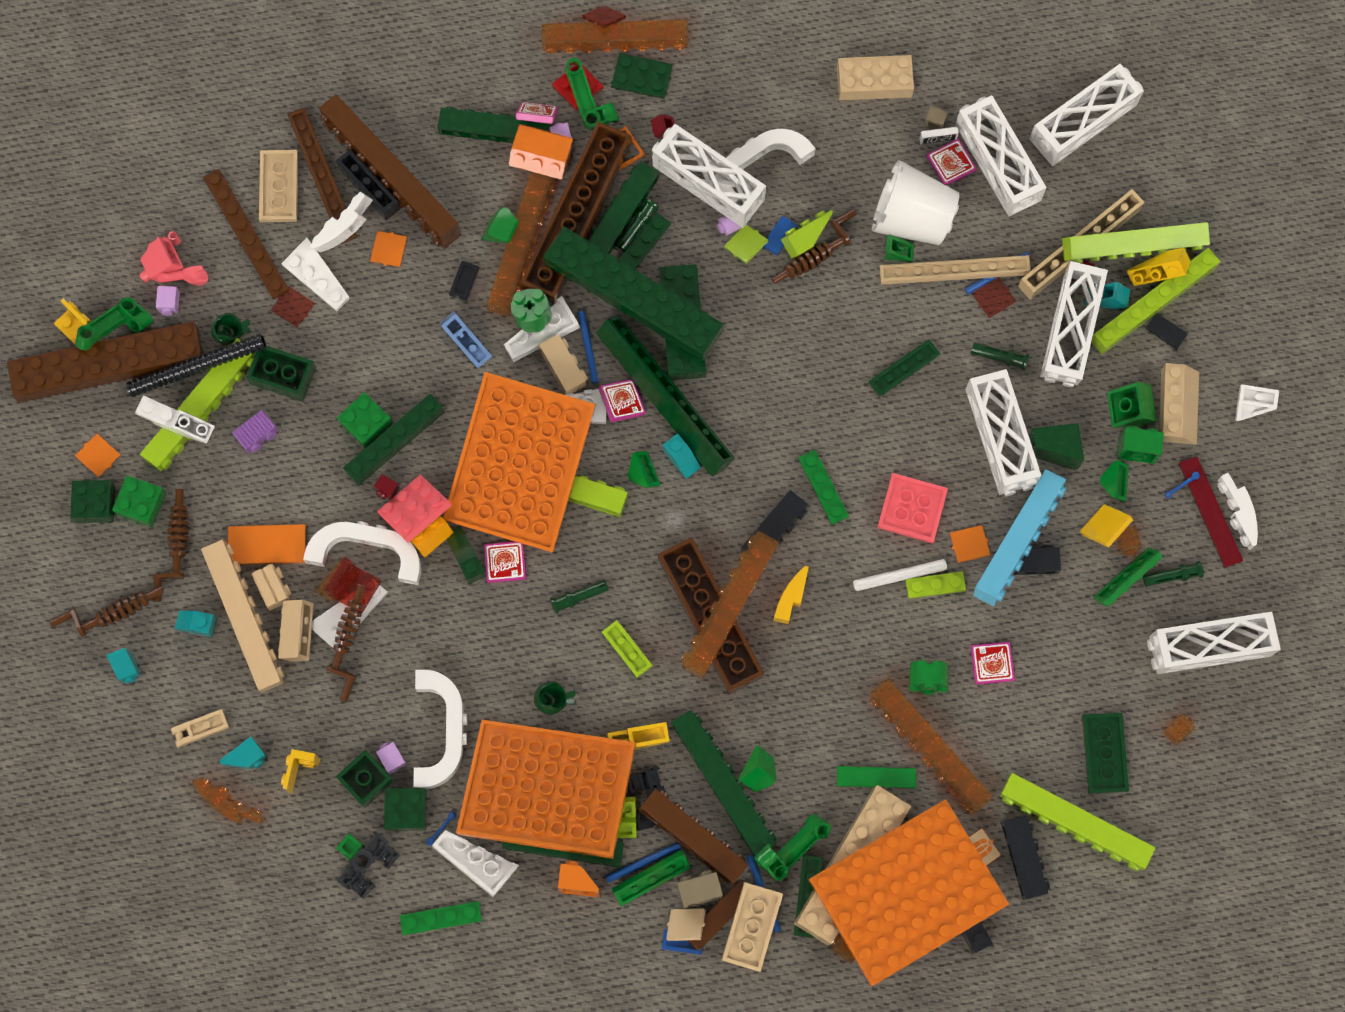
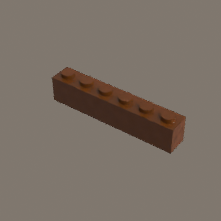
(693, 837)

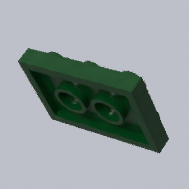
(641, 76)

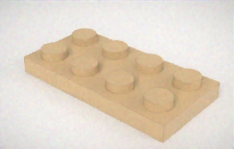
(278, 186)
(752, 926)

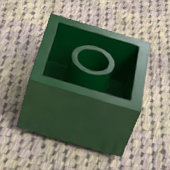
(92, 501)
(364, 779)
(405, 809)

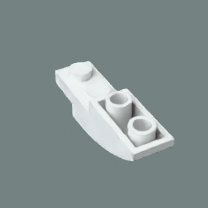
(339, 230)
(174, 420)
(1244, 516)

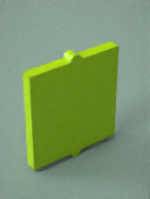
(746, 244)

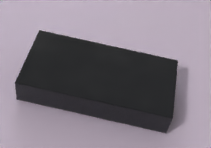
(464, 281)
(1166, 331)

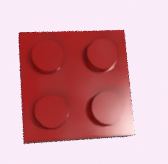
(563, 86)

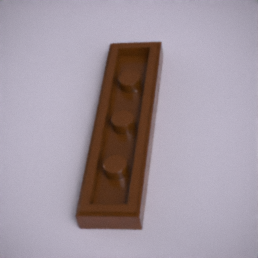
(718, 916)

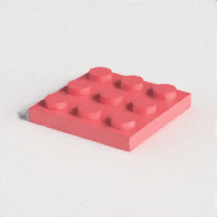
(414, 508)
(912, 508)

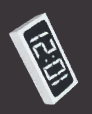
(939, 135)

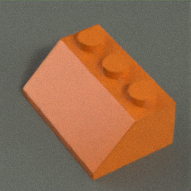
(541, 151)
(576, 881)

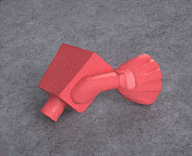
(164, 265)

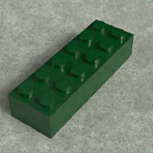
(684, 283)

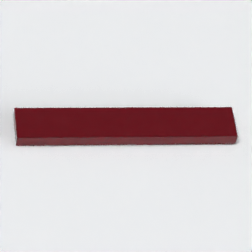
(1211, 513)

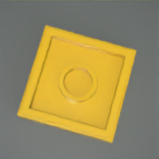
(1106, 525)

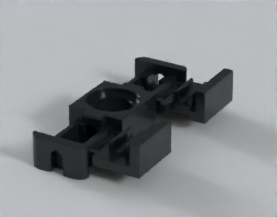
(650, 782)
(374, 848)

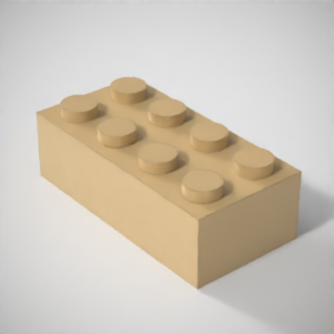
(875, 77)

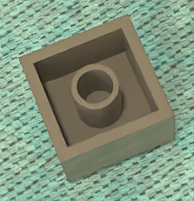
(699, 889)

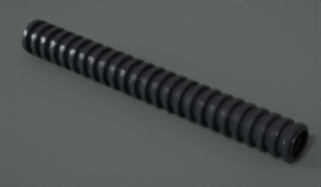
(196, 365)

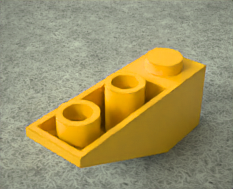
(1161, 267)

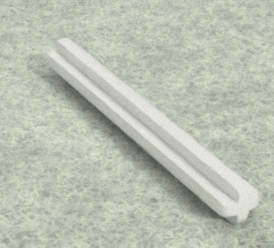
(899, 575)

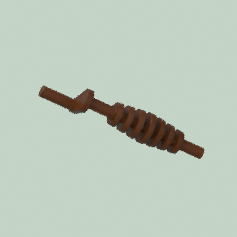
(817, 254)
(176, 537)
(114, 612)
(347, 633)

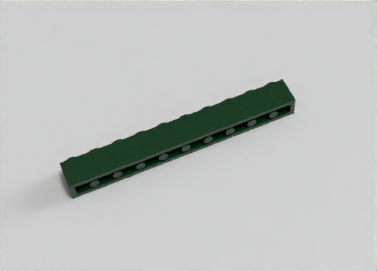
(665, 395)

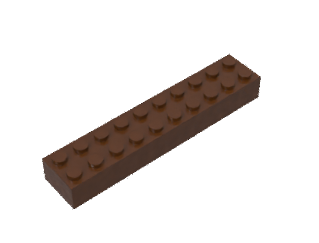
(390, 172)
(579, 203)
(104, 362)

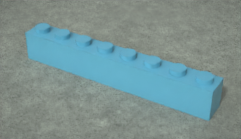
(1019, 538)

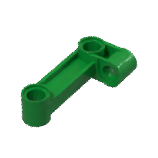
(584, 99)
(126, 312)
(779, 863)

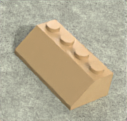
(1179, 403)

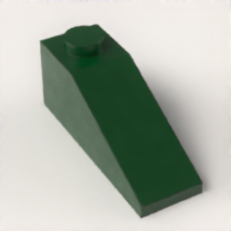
(465, 556)

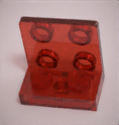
(345, 582)

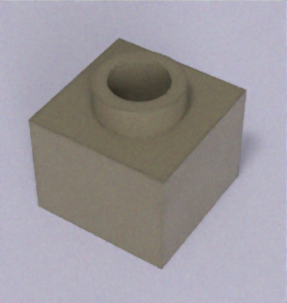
(935, 118)

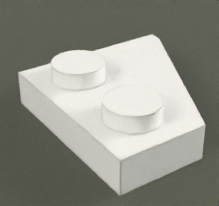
(1255, 401)

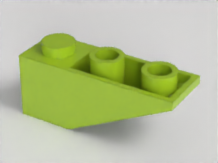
(805, 237)

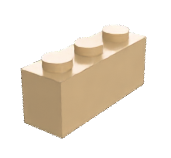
(563, 364)
(295, 630)

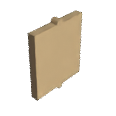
(685, 924)

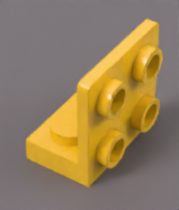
(71, 320)
(292, 761)

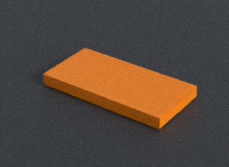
(268, 544)

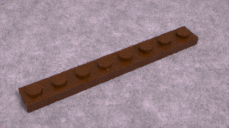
(318, 165)
(246, 234)

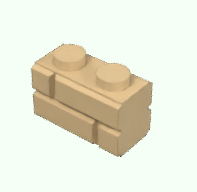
(271, 587)

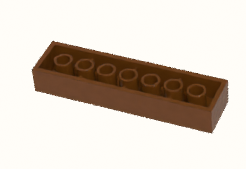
(697, 592)

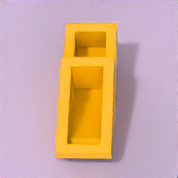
(791, 596)
(643, 736)

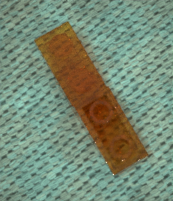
(220, 799)

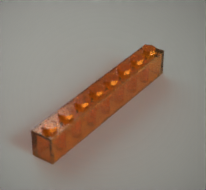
(619, 36)
(519, 251)
(729, 605)
(930, 746)

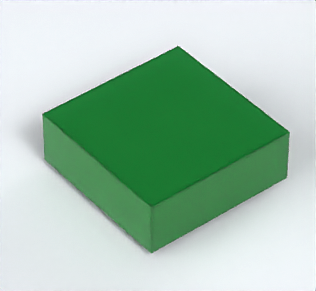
(349, 846)

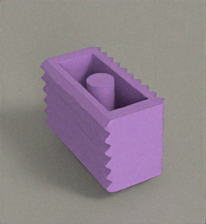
(255, 432)

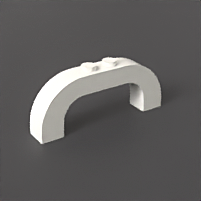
(768, 141)
(379, 536)
(455, 738)

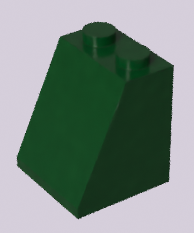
(1058, 445)

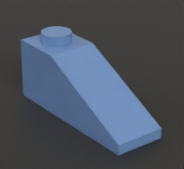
(465, 339)

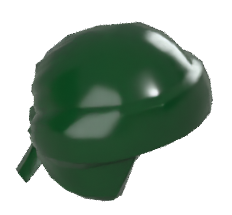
(226, 323)
(560, 697)

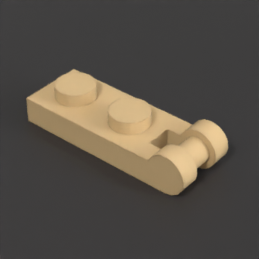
(200, 728)

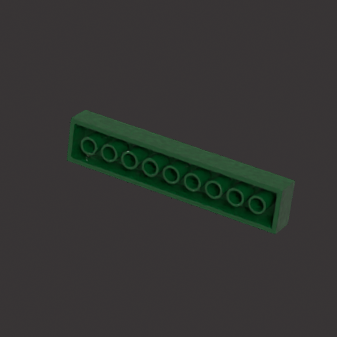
(633, 293)

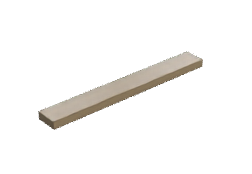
(955, 270)

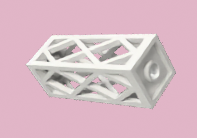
(1126, 88)
(969, 126)
(663, 160)
(1064, 373)
(1005, 483)
(1261, 622)

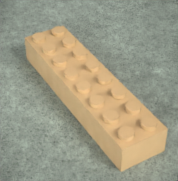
(877, 817)

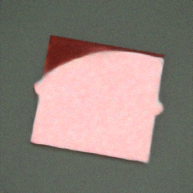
(604, 16)
(993, 297)
(293, 307)

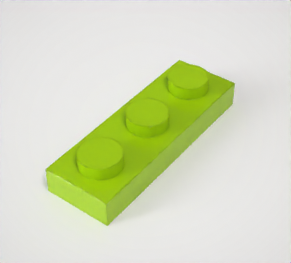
(935, 585)
(627, 649)

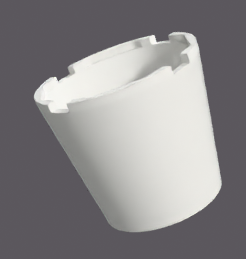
(915, 206)

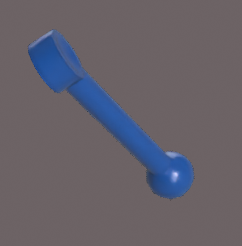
(1195, 475)
(430, 841)

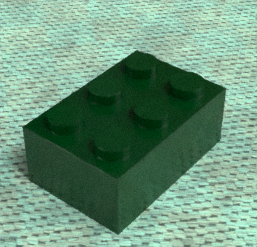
(281, 373)

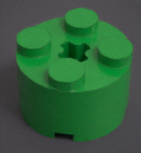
(531, 310)
(928, 677)

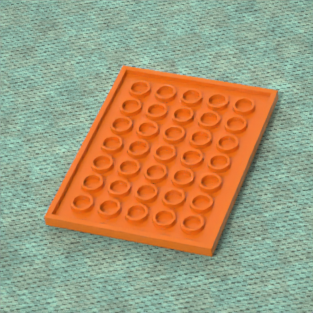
(519, 461)
(546, 788)
(908, 892)

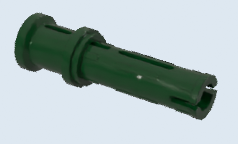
(641, 217)
(1008, 357)
(1181, 573)
(571, 599)

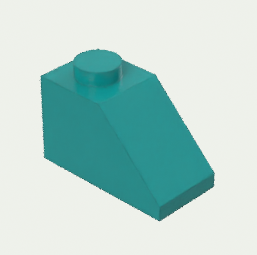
(1113, 296)
(681, 456)
(196, 623)
(124, 665)
(245, 756)

